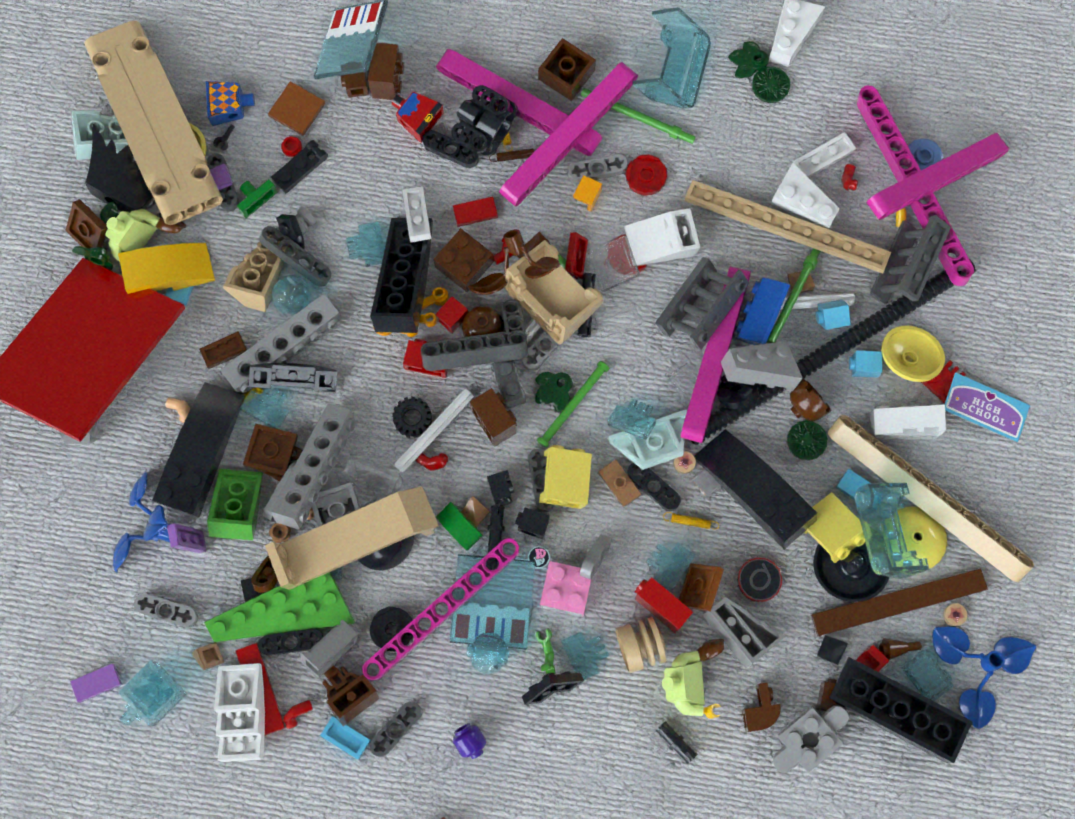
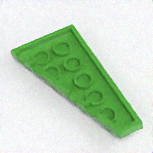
(283, 610)

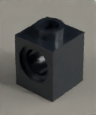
(532, 522)

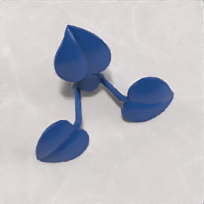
(154, 530)
(1009, 653)

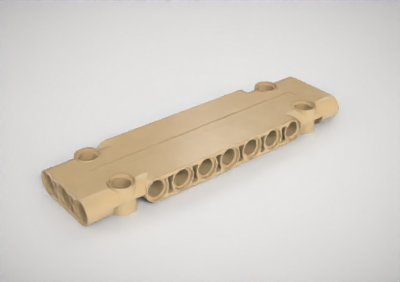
(153, 122)

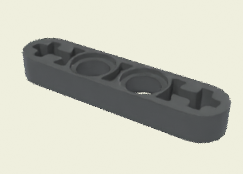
(293, 258)

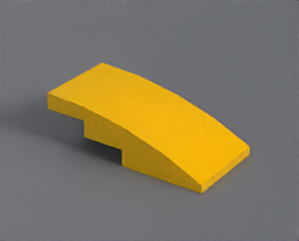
(166, 267)

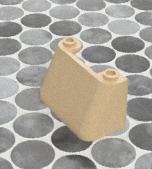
(552, 300)

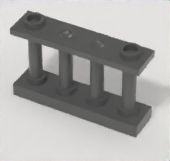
(921, 264)
(690, 291)

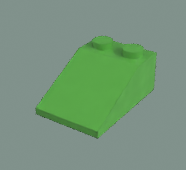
(235, 504)

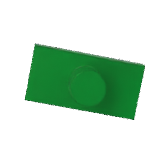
(255, 197)

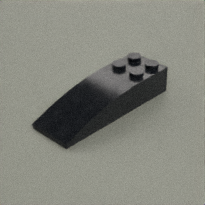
(401, 281)
(199, 450)
(757, 488)
(901, 711)

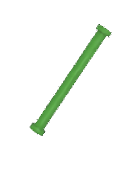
(602, 367)

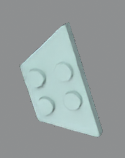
(660, 446)

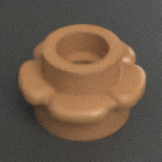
(280, 538)

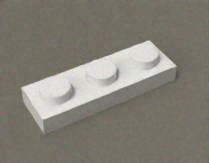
(825, 155)
(416, 214)

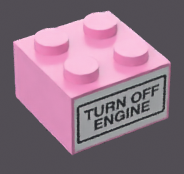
(565, 589)

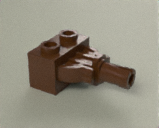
(348, 694)

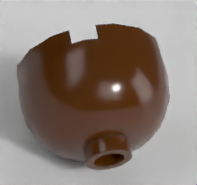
(482, 321)
(808, 402)

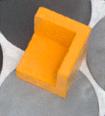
(588, 192)

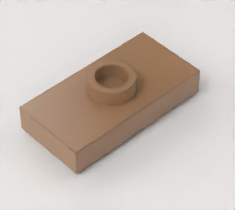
(619, 483)

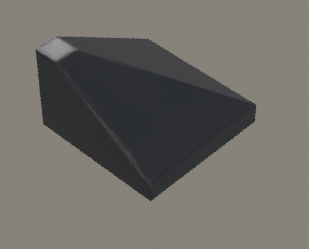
(832, 649)

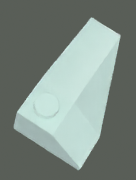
(82, 131)

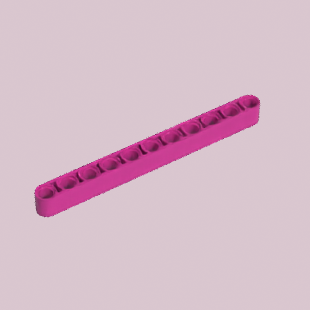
(905, 157)

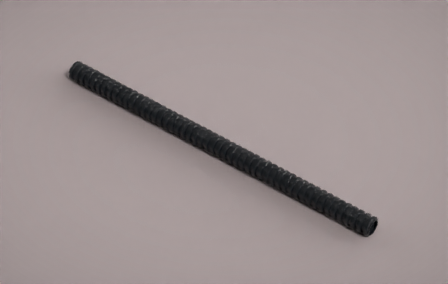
(837, 347)

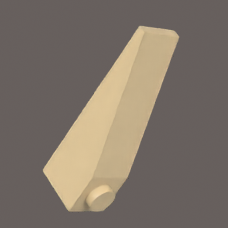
(255, 277)

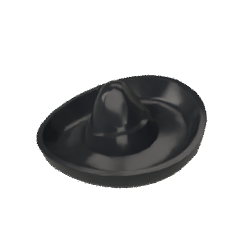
(848, 578)

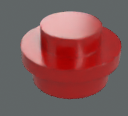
(291, 146)

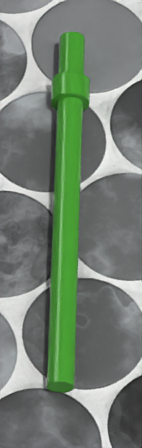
(673, 131)
(808, 265)

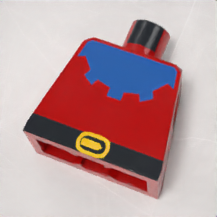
(417, 113)

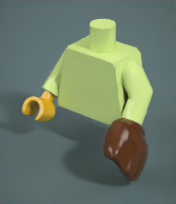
(134, 230)
(685, 680)

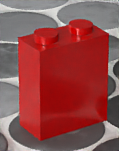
(662, 604)

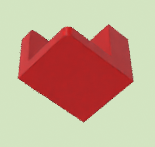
(451, 314)
(873, 658)

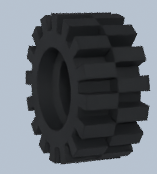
(412, 404)

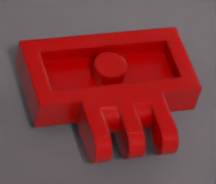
(941, 383)

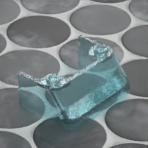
(684, 61)

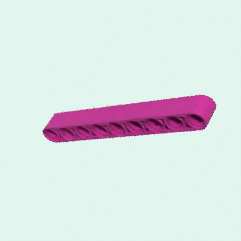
(529, 107)
(568, 134)
(937, 176)
(711, 371)
(430, 612)

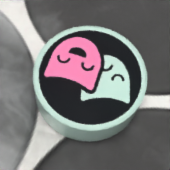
(540, 556)

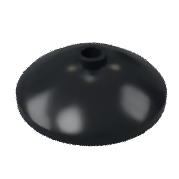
(389, 556)

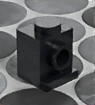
(500, 488)

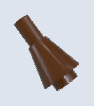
(894, 648)

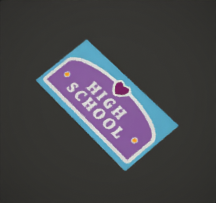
(986, 407)

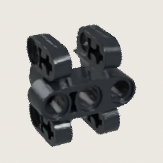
(484, 120)

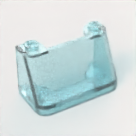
(882, 530)

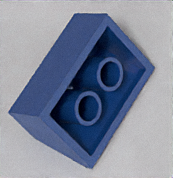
(761, 311)

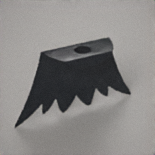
(115, 175)

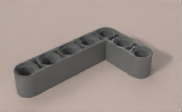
(480, 348)

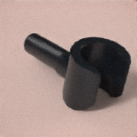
(224, 138)

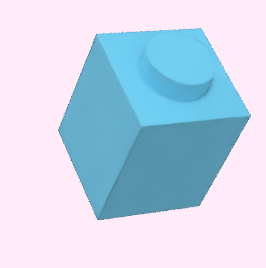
(833, 314)
(866, 364)

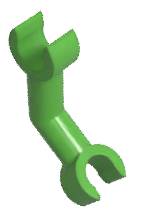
(548, 650)

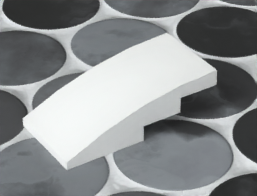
(240, 712)

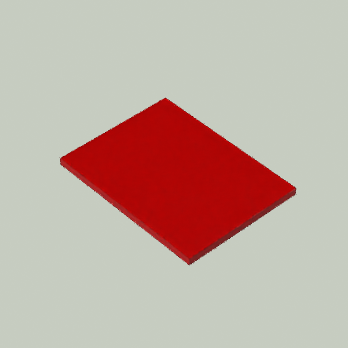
(83, 348)

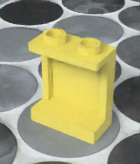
(566, 477)
(836, 528)

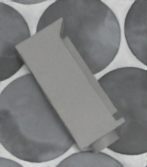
(330, 648)

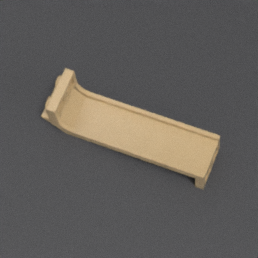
(352, 537)

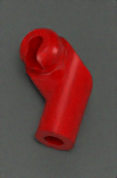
(296, 710)

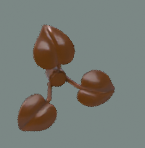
(516, 246)

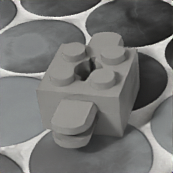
(335, 500)
(811, 738)

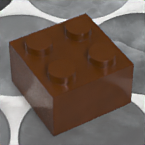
(566, 69)
(385, 71)
(463, 260)
(493, 416)

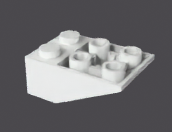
(663, 237)

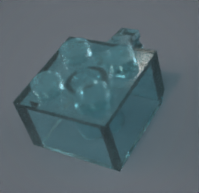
(150, 695)

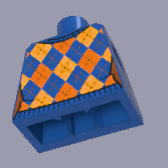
(226, 102)

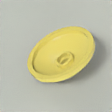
(913, 353)
(932, 534)

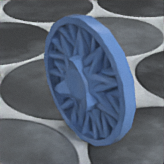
(925, 152)

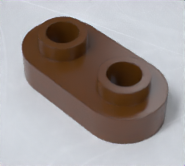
(264, 577)

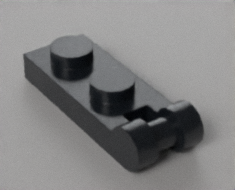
(299, 167)

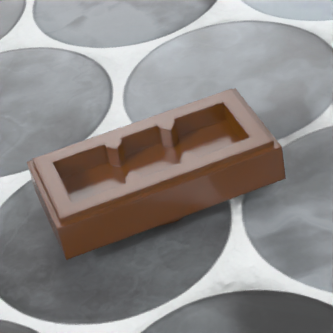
(223, 350)

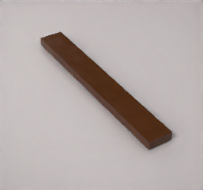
(899, 602)

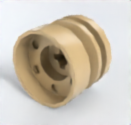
(641, 645)

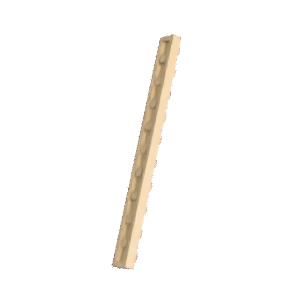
(787, 226)

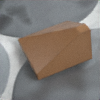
(808, 286)
(475, 511)
(208, 656)

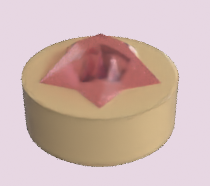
(685, 463)
(955, 614)

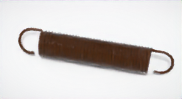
(511, 155)

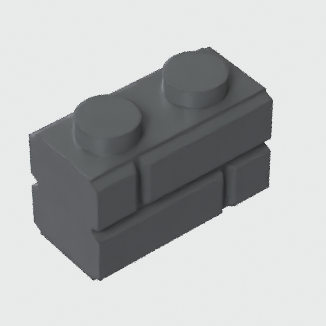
(509, 383)

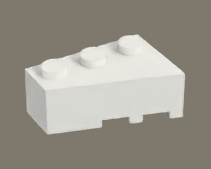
(793, 28)
(804, 200)
(908, 422)

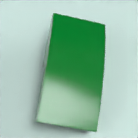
(459, 526)

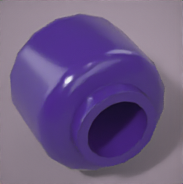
(469, 741)

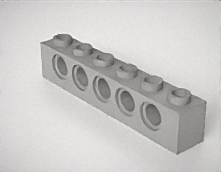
(286, 332)
(331, 433)

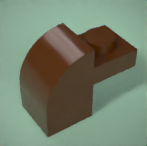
(764, 715)

